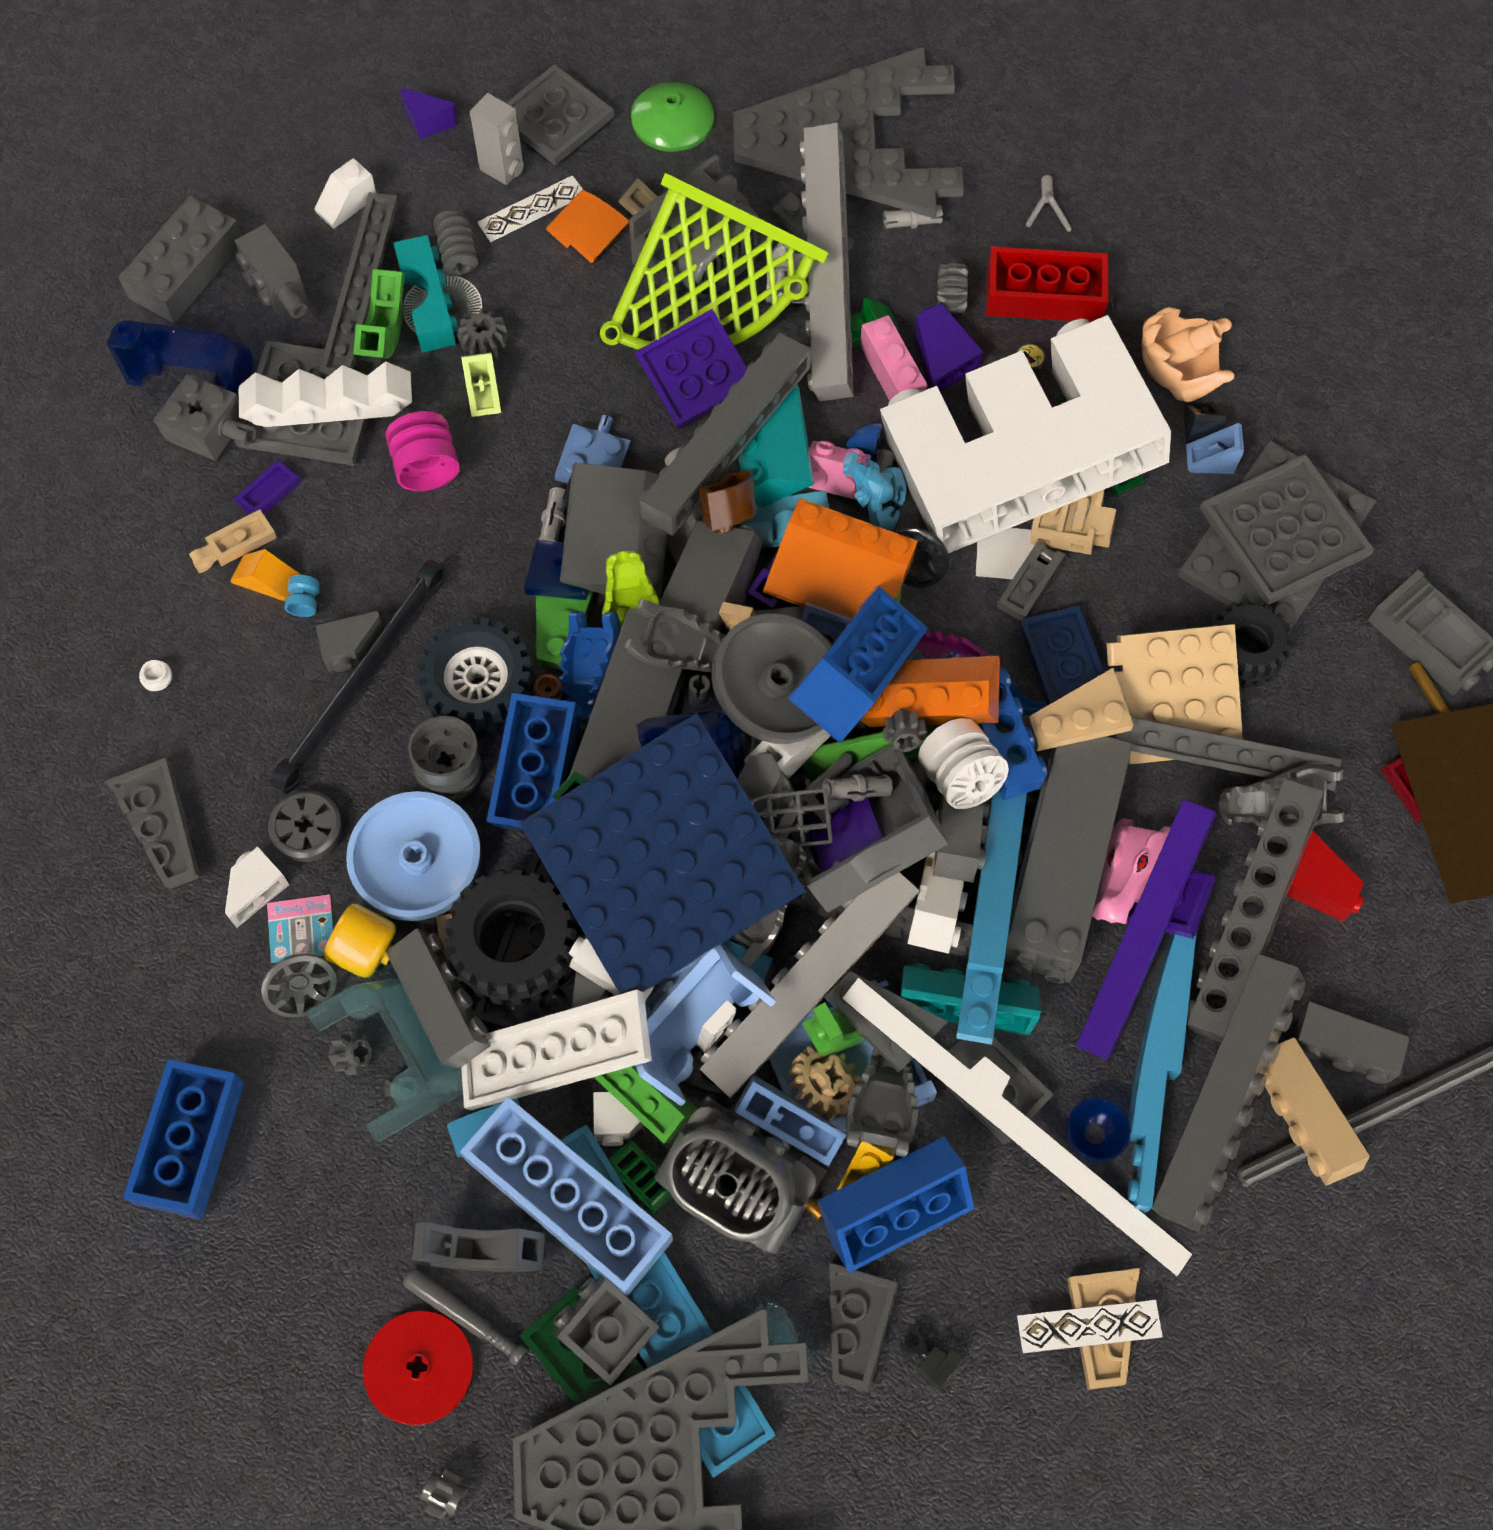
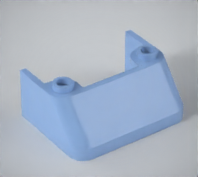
(684, 1005)

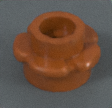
(547, 681)

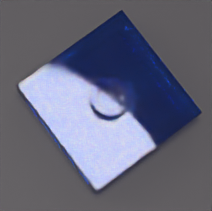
(545, 573)

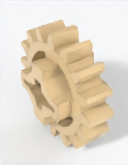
(823, 1082)

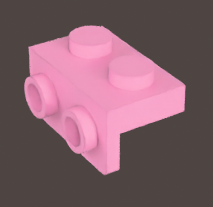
(828, 468)

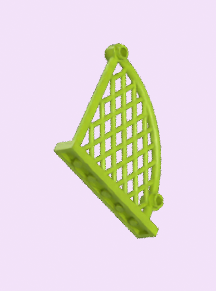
(677, 193)

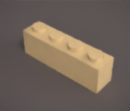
(1313, 1116)

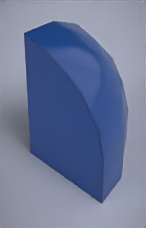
(867, 439)

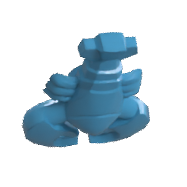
(876, 489)

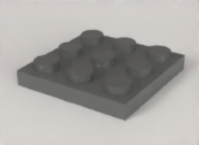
(558, 114)

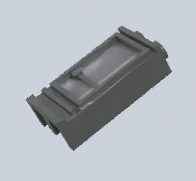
(1435, 634)

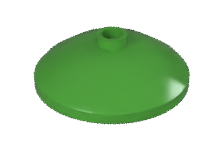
(672, 116)

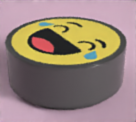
(1034, 355)

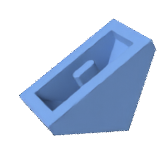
(1216, 452)

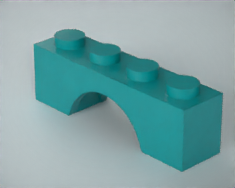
(431, 318)

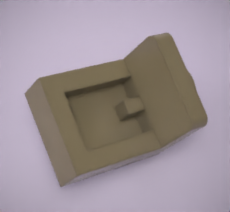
(637, 197)

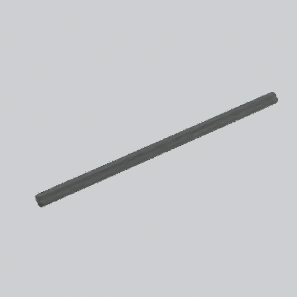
(1375, 1113)

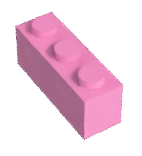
(890, 357)

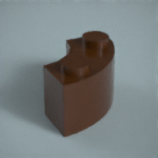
(728, 501)

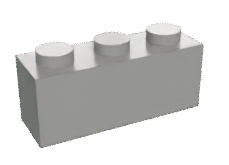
(497, 139)

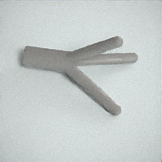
(1047, 197)

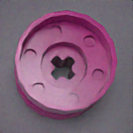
(422, 451)

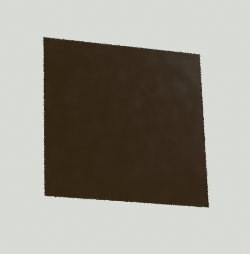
(1452, 783)

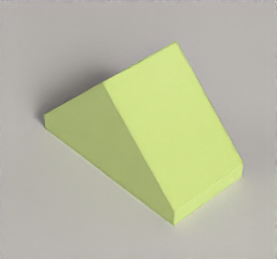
(481, 384)

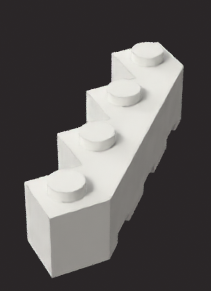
(311, 399)
(937, 910)

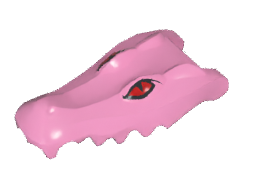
(1127, 869)

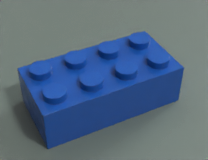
(533, 757)
(184, 1139)
(896, 1204)

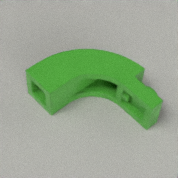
(385, 316)
(831, 1031)

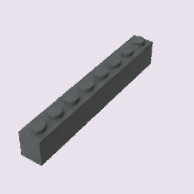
(725, 433)
(1229, 1093)

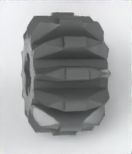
(953, 287)
(483, 333)

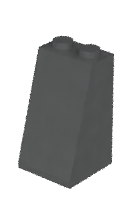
(713, 571)

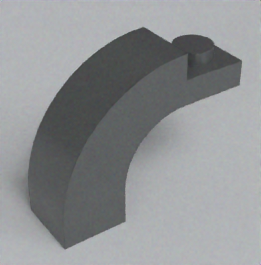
(478, 1249)

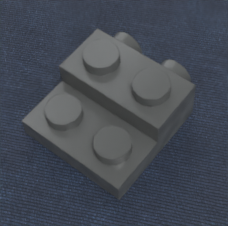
(604, 1328)

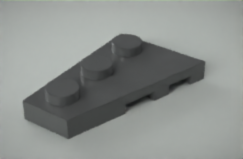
(858, 1324)

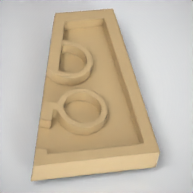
(1082, 715)
(1104, 1363)

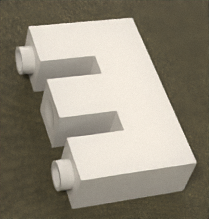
(1029, 452)

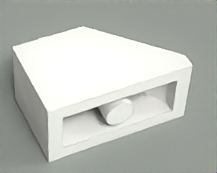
(345, 193)
(252, 885)
(613, 1120)

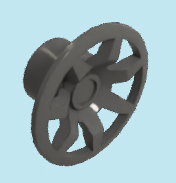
(296, 981)

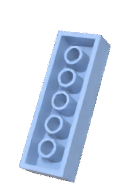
(567, 1196)

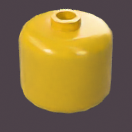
(360, 941)

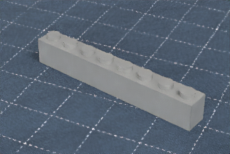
(806, 983)

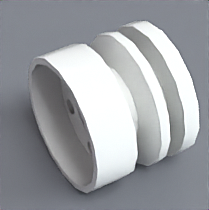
(963, 763)

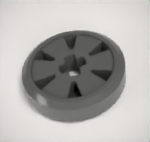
(293, 812)

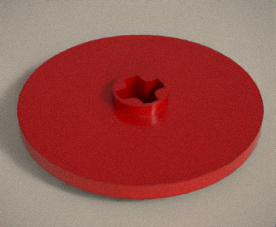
(435, 1392)

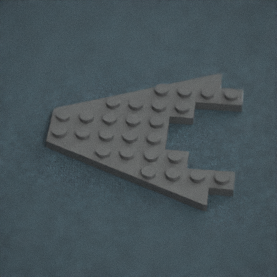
(771, 131)
(637, 1447)

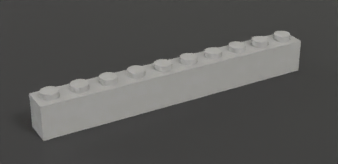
(827, 282)

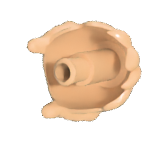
(1184, 353)

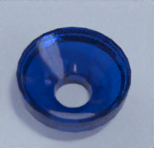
(1108, 1117)

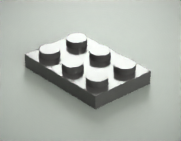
(1022, 1090)

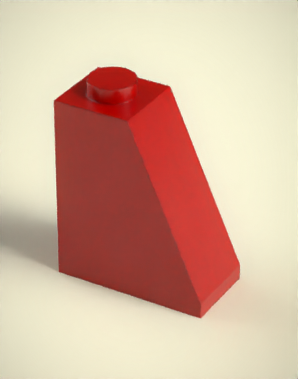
(1326, 881)

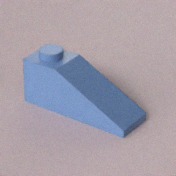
(789, 1120)

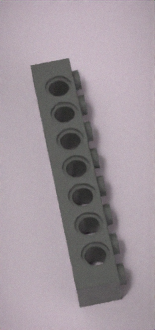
(1290, 799)

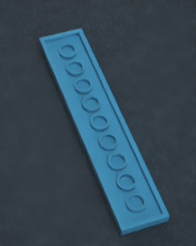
(680, 1325)

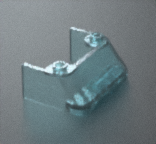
(426, 1082)

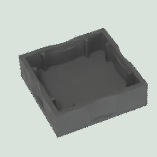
(907, 825)

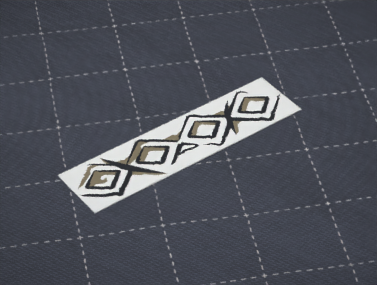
(530, 209)
(1089, 1326)

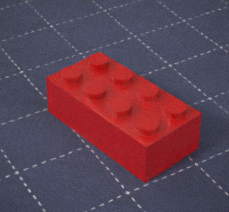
(1046, 284)

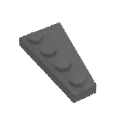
(158, 819)

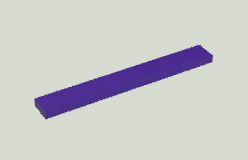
(1146, 930)

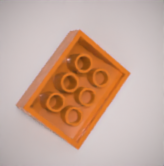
(837, 560)

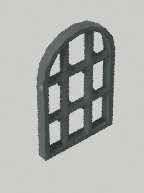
(800, 811)

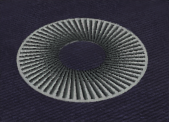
(459, 289)

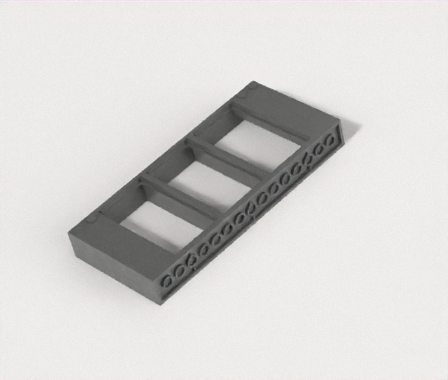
(1062, 851)

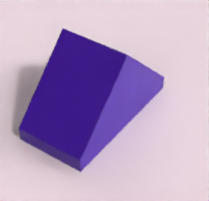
(428, 113)

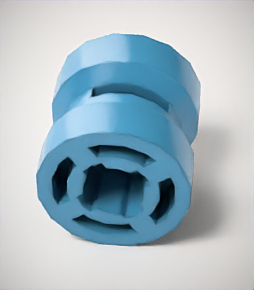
(302, 595)

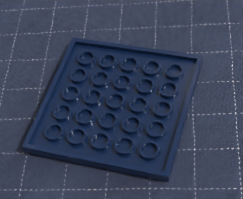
(662, 857)

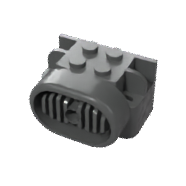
(707, 179)
(770, 1177)

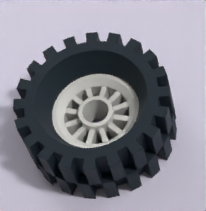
(447, 686)

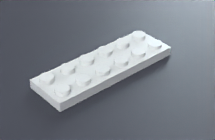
(559, 1050)

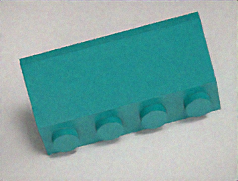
(780, 453)
(943, 992)

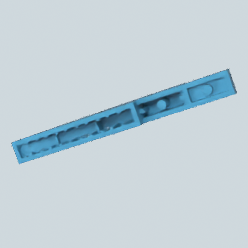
(992, 918)
(1158, 1060)

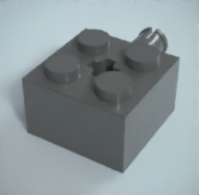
(271, 272)
(202, 418)

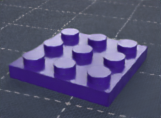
(692, 368)

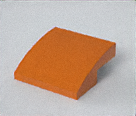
(587, 225)

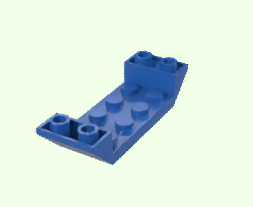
(858, 664)

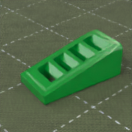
(660, 1197)

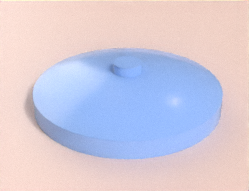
(413, 855)

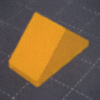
(264, 574)

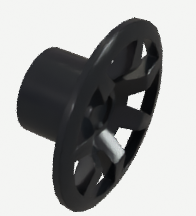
(924, 555)

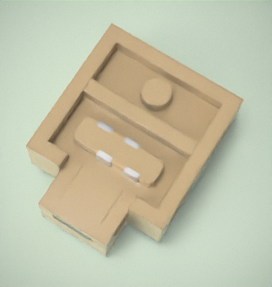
(1076, 525)

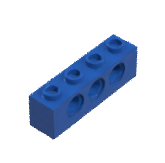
(1030, 773)

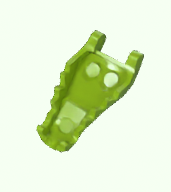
(626, 584)

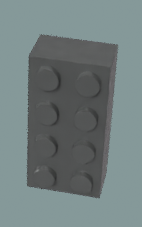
(181, 259)

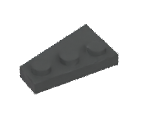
(886, 1047)

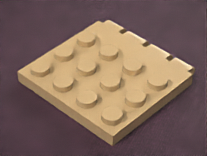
(1180, 679)

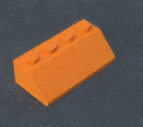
(941, 691)

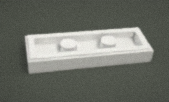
(716, 1026)

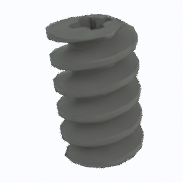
(455, 243)

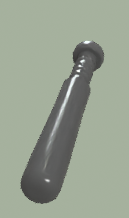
(455, 1309)

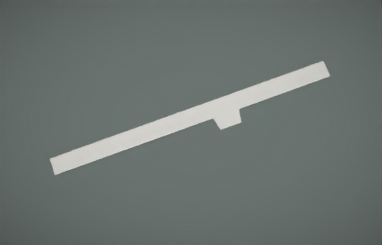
(983, 1091)

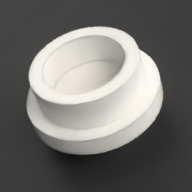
(155, 675)

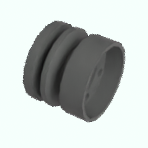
(442, 743)

